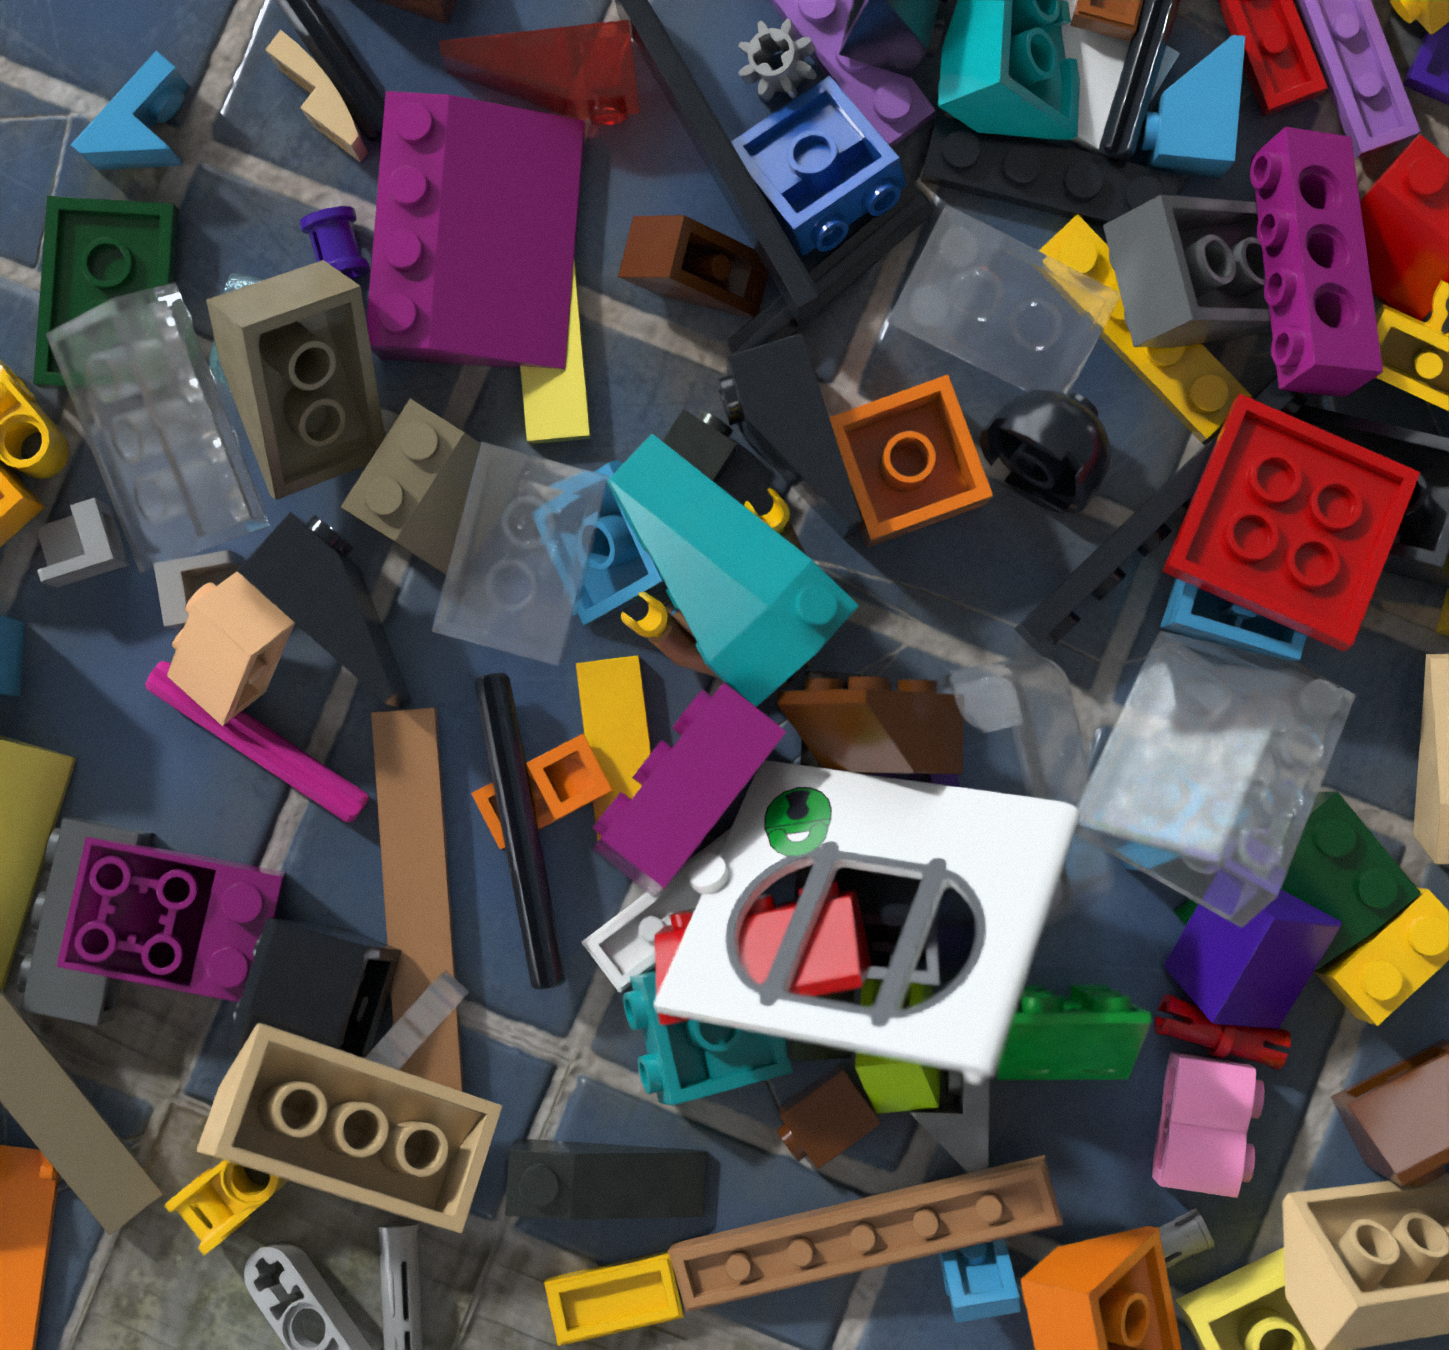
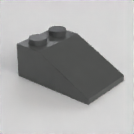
(1189, 271)

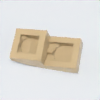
(324, 106)

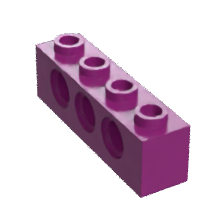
(1315, 263)

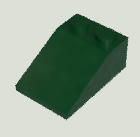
(1341, 873)

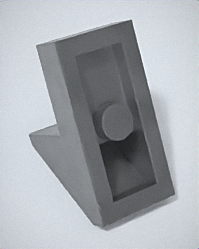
(964, 1126)

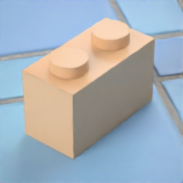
(228, 646)

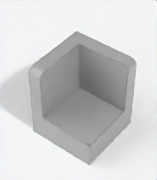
(81, 544)
(183, 577)

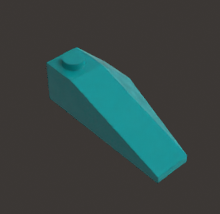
(1010, 69)
(737, 581)

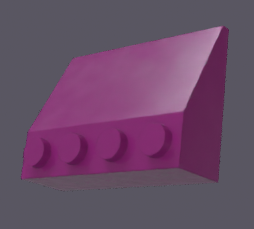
(474, 233)

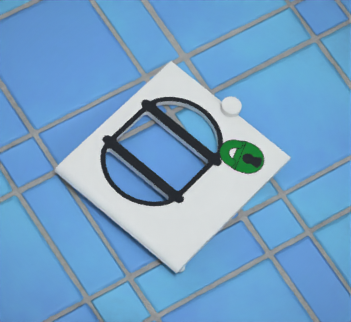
(984, 844)

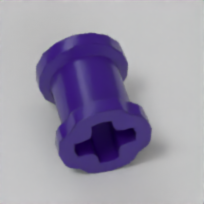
(335, 240)

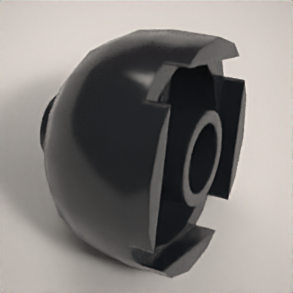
(1051, 448)

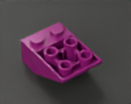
(167, 918)

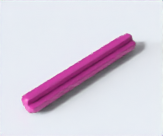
(267, 750)

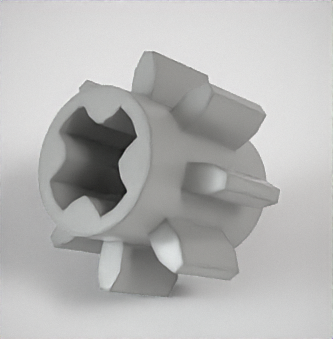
(760, 55)

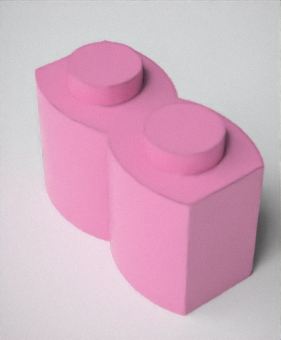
(1206, 1124)

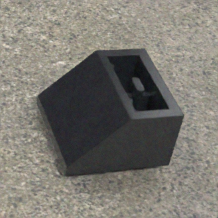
(884, 911)
(316, 985)

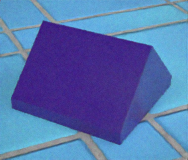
(1253, 970)

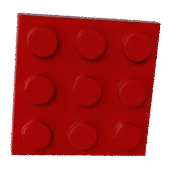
(1292, 522)

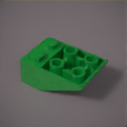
(1072, 1036)

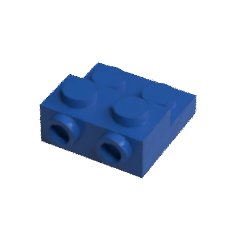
(821, 166)

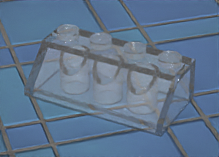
(157, 426)

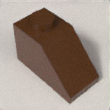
(693, 264)

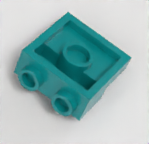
(698, 1056)

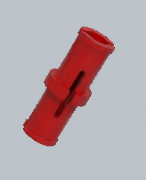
(1221, 1038)

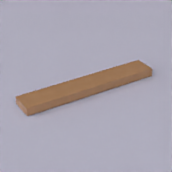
(417, 877)
(866, 1233)

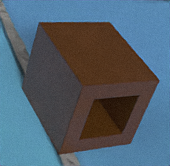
(826, 1118)

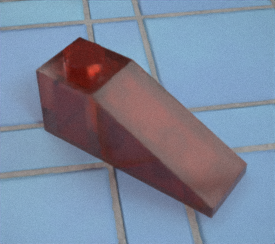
(566, 69)

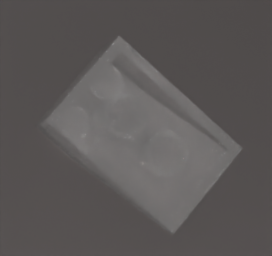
(1003, 305)
(521, 554)

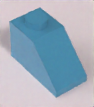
(1198, 116)

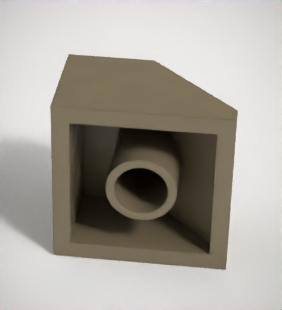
(417, 485)

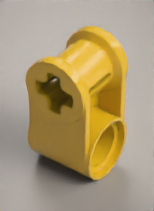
(22, 417)
(220, 1202)

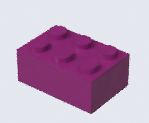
(685, 787)

